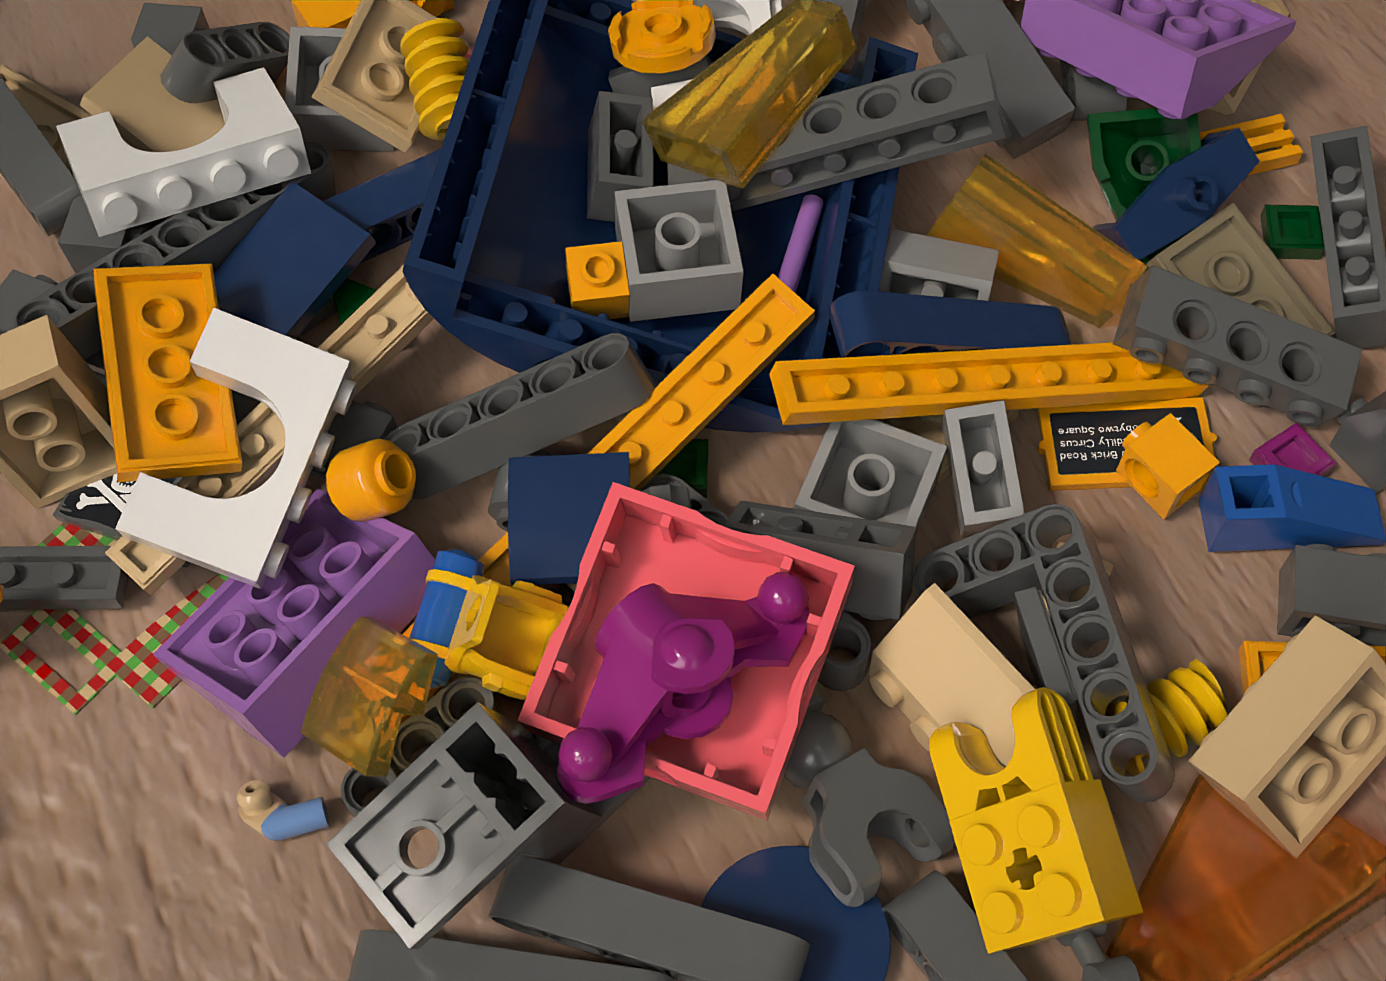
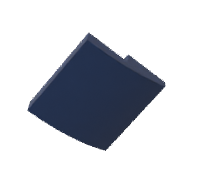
(555, 511)

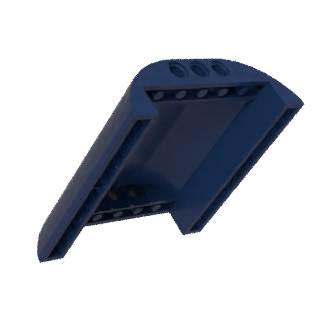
(516, 196)

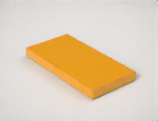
(159, 409)

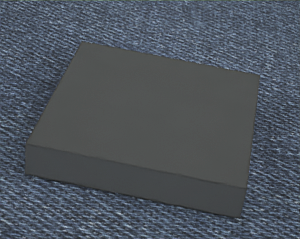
(1043, 648)

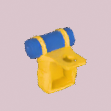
(484, 625)

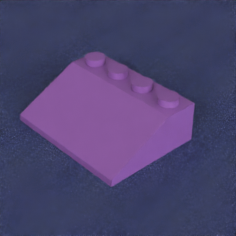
(1159, 51)
(266, 647)

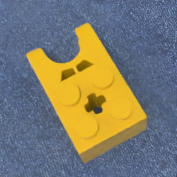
(1032, 832)

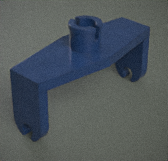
(1183, 194)

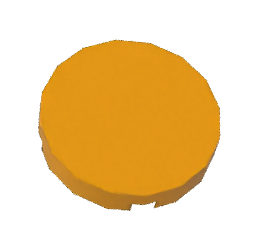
(662, 35)

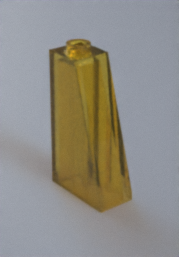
(753, 94)
(1039, 244)

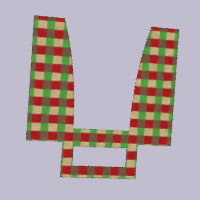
(133, 666)

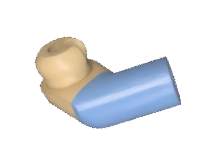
(275, 817)

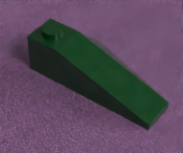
(1133, 149)

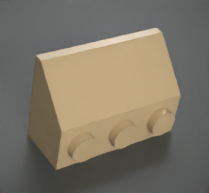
(51, 415)
(947, 672)
(1301, 736)

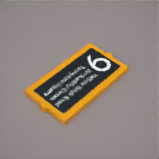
(1086, 441)

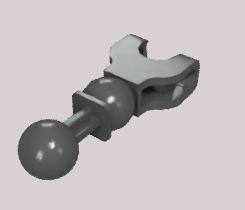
(859, 799)

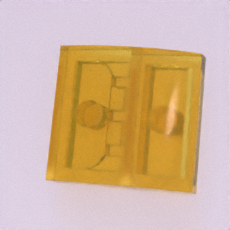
(365, 692)

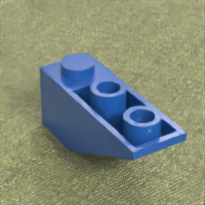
(1286, 508)

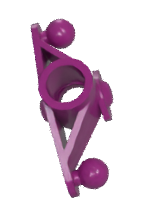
(672, 674)

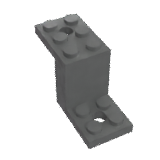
(487, 798)

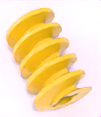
(435, 71)
(1183, 706)

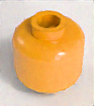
(370, 480)

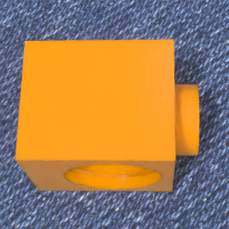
(598, 279)
(1165, 464)

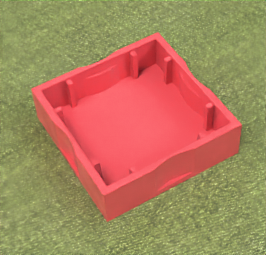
(667, 544)

